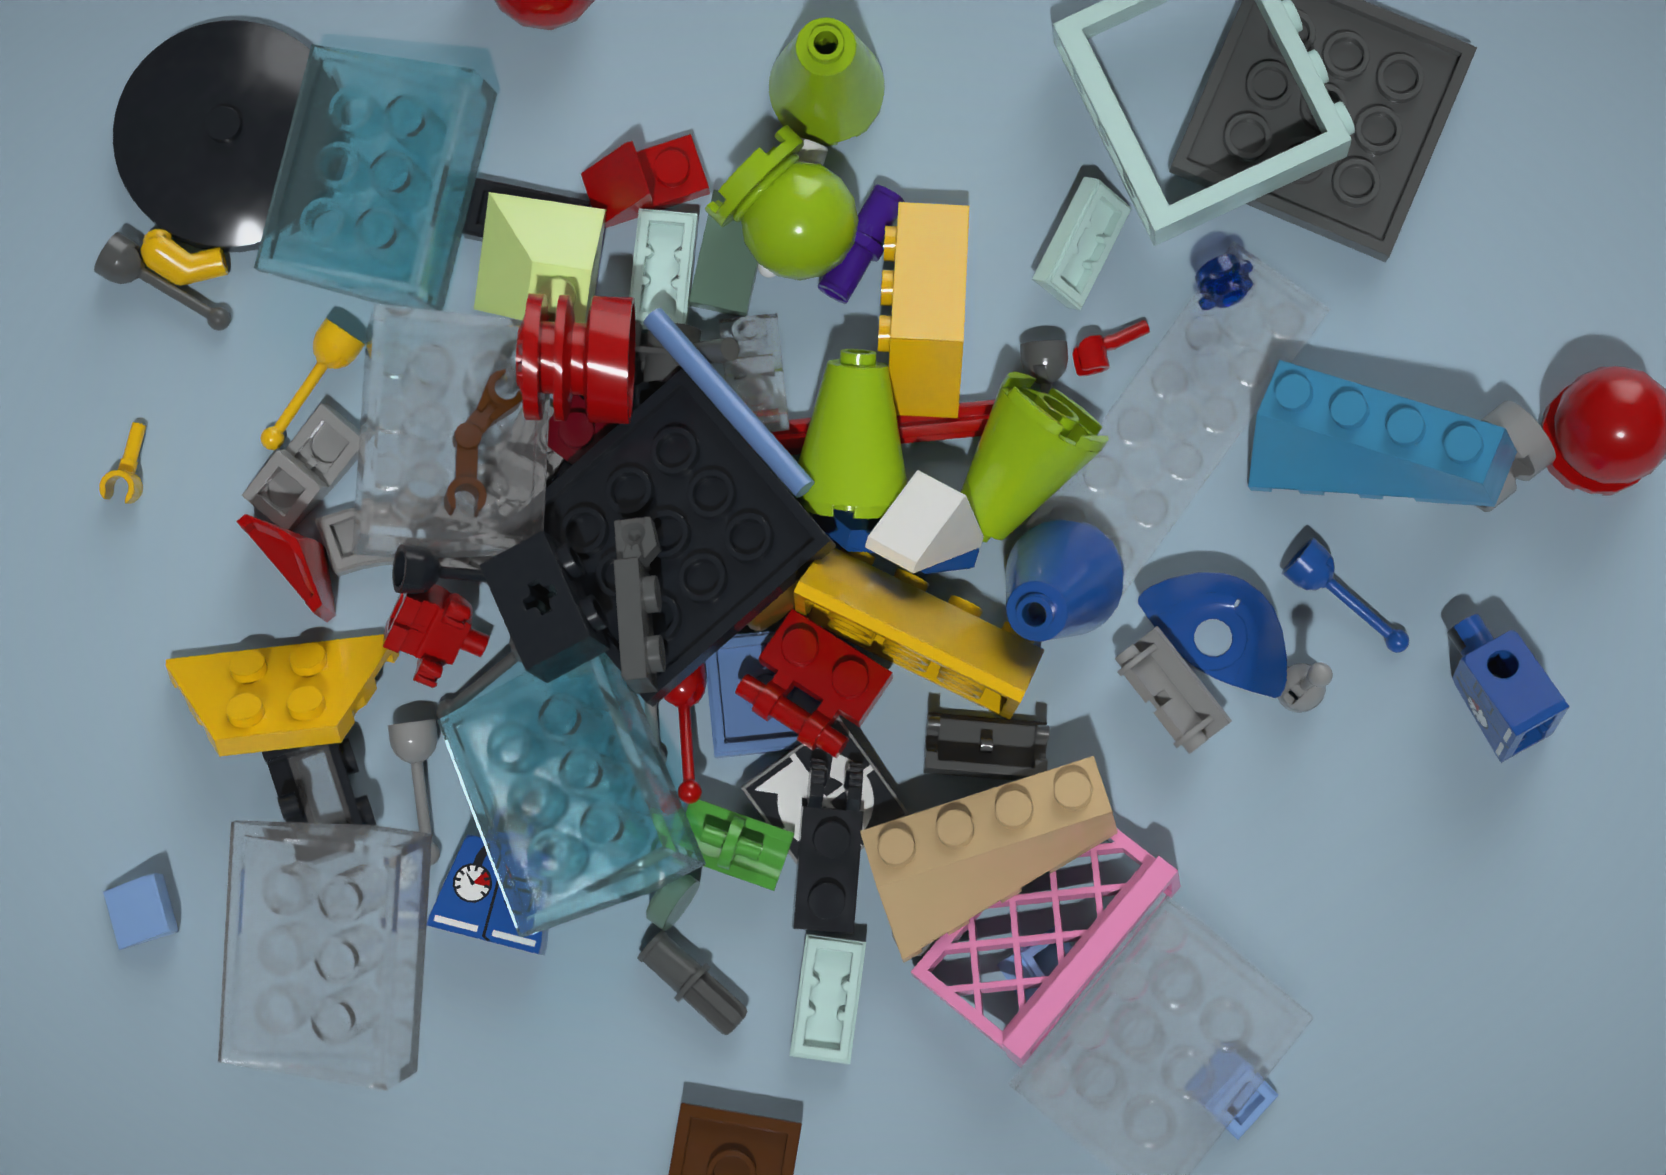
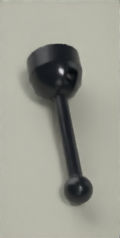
(419, 569)

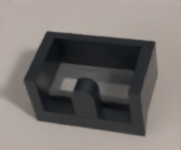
(316, 785)

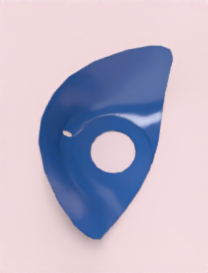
(1258, 646)

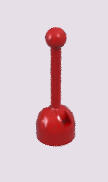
(685, 696)

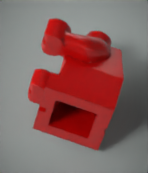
(433, 630)

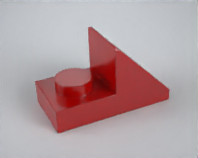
(645, 179)

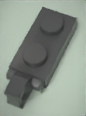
(636, 599)

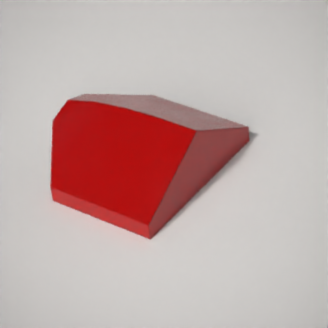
(299, 561)

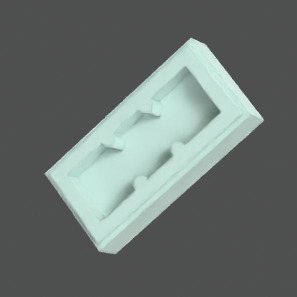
(1082, 243)
(663, 263)
(828, 999)

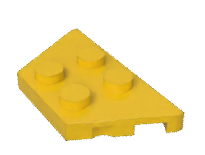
(280, 692)

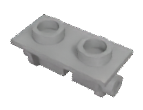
(1174, 690)

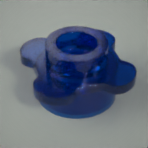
(1223, 281)

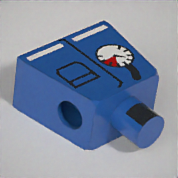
(1509, 709)
(475, 905)

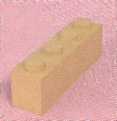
(983, 849)

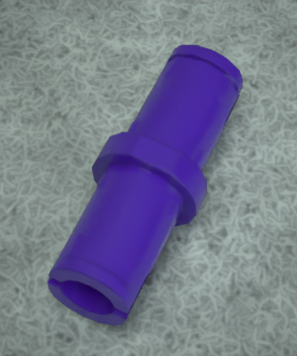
(876, 213)

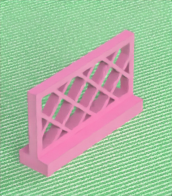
(1074, 969)

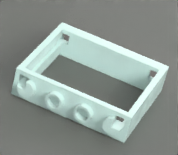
(1166, 220)

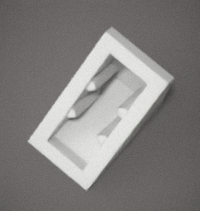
(925, 526)

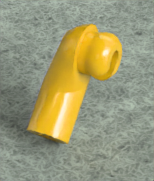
(177, 264)

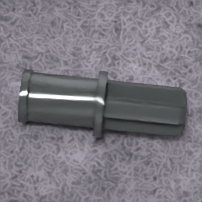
(693, 983)

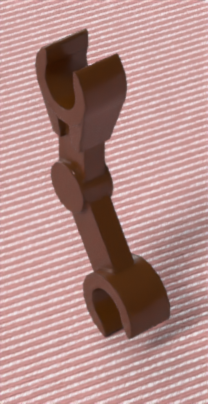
(467, 438)

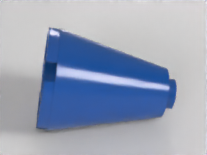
(1062, 580)

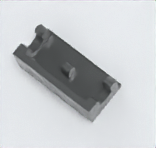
(984, 746)

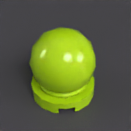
(791, 212)

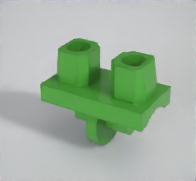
(739, 844)

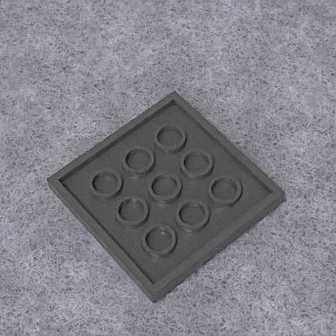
(1386, 72)

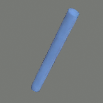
(728, 402)

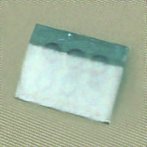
(377, 177)
(569, 794)

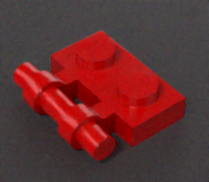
(824, 669)

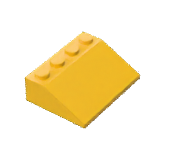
(918, 630)

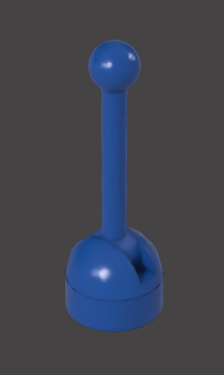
(1314, 569)

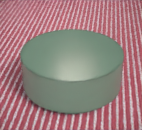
(671, 901)

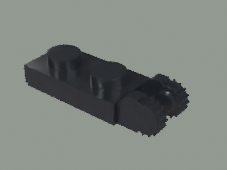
(828, 854)

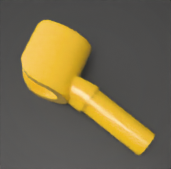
(126, 468)

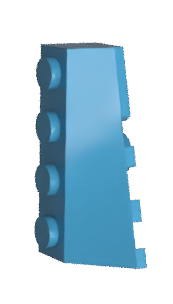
(1359, 440)

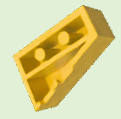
(927, 307)

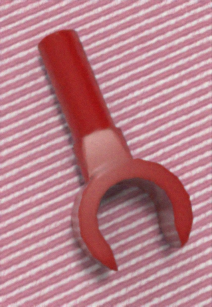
(1091, 353)

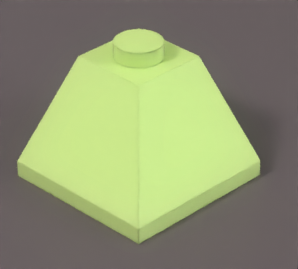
(538, 250)

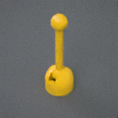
(332, 349)

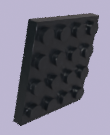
(720, 516)

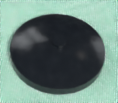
(209, 129)

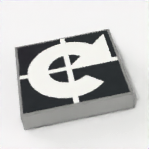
(783, 787)

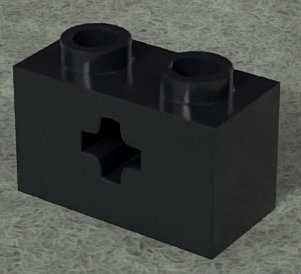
(521, 586)

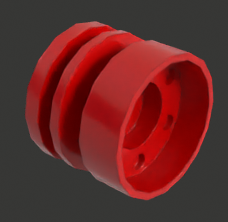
(578, 358)

